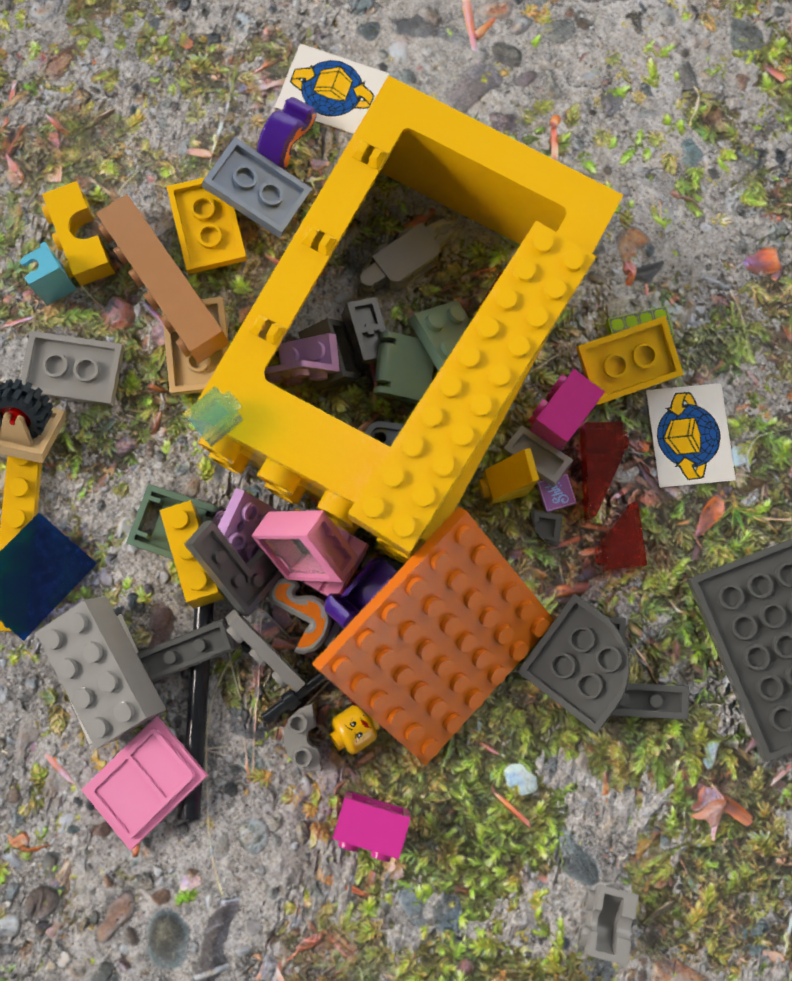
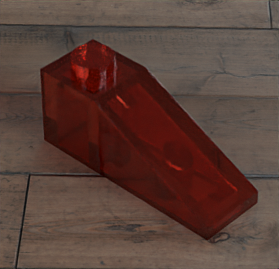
(601, 453)

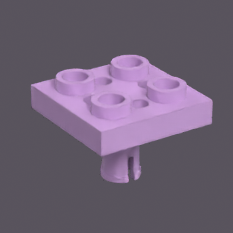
(241, 520)

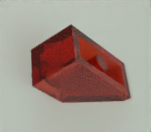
(623, 542)

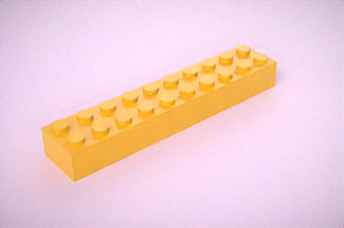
(471, 388)

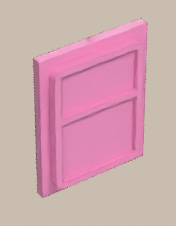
(144, 782)

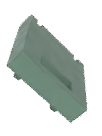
(404, 367)
(158, 541)

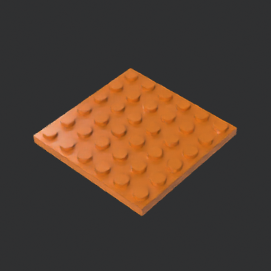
(437, 638)

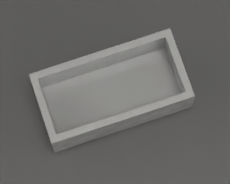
(100, 671)

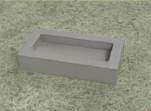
(549, 461)

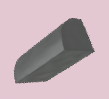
(347, 363)

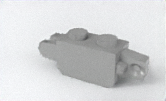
(406, 257)

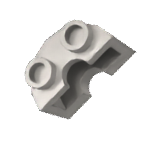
(297, 740)
(608, 924)

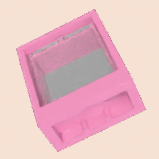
(305, 546)

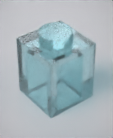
(214, 415)

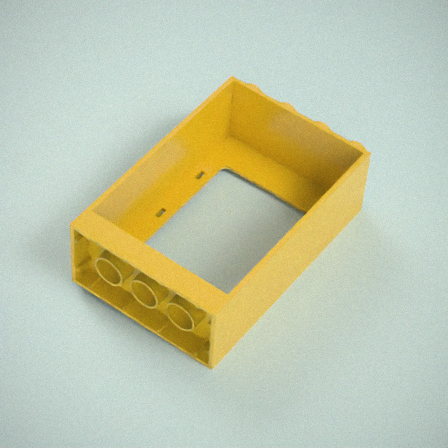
(448, 161)

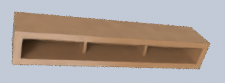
(162, 278)

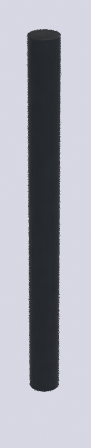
(197, 716)

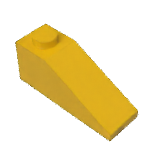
(509, 478)

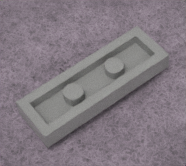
(263, 652)

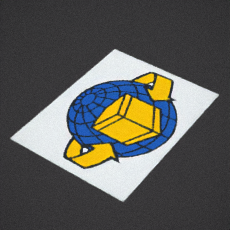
(333, 86)
(690, 435)

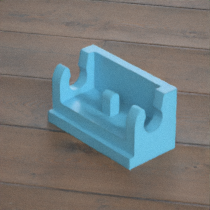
(50, 278)

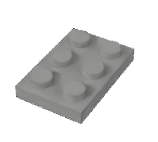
(73, 367)

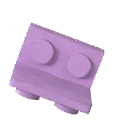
(305, 358)

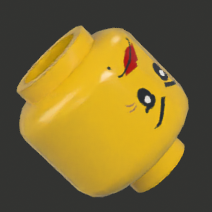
(353, 730)

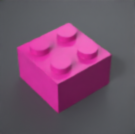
(568, 406)
(371, 826)

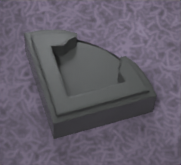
(547, 526)

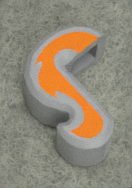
(306, 608)

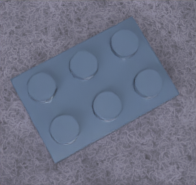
(256, 187)

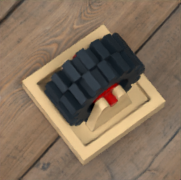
(27, 421)

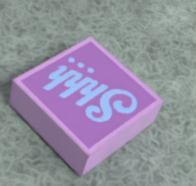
(557, 497)

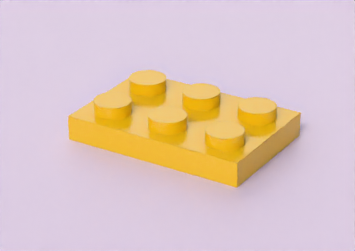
(205, 227)
(631, 359)

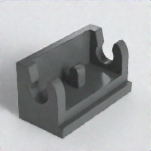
(364, 329)

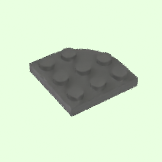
(581, 663)

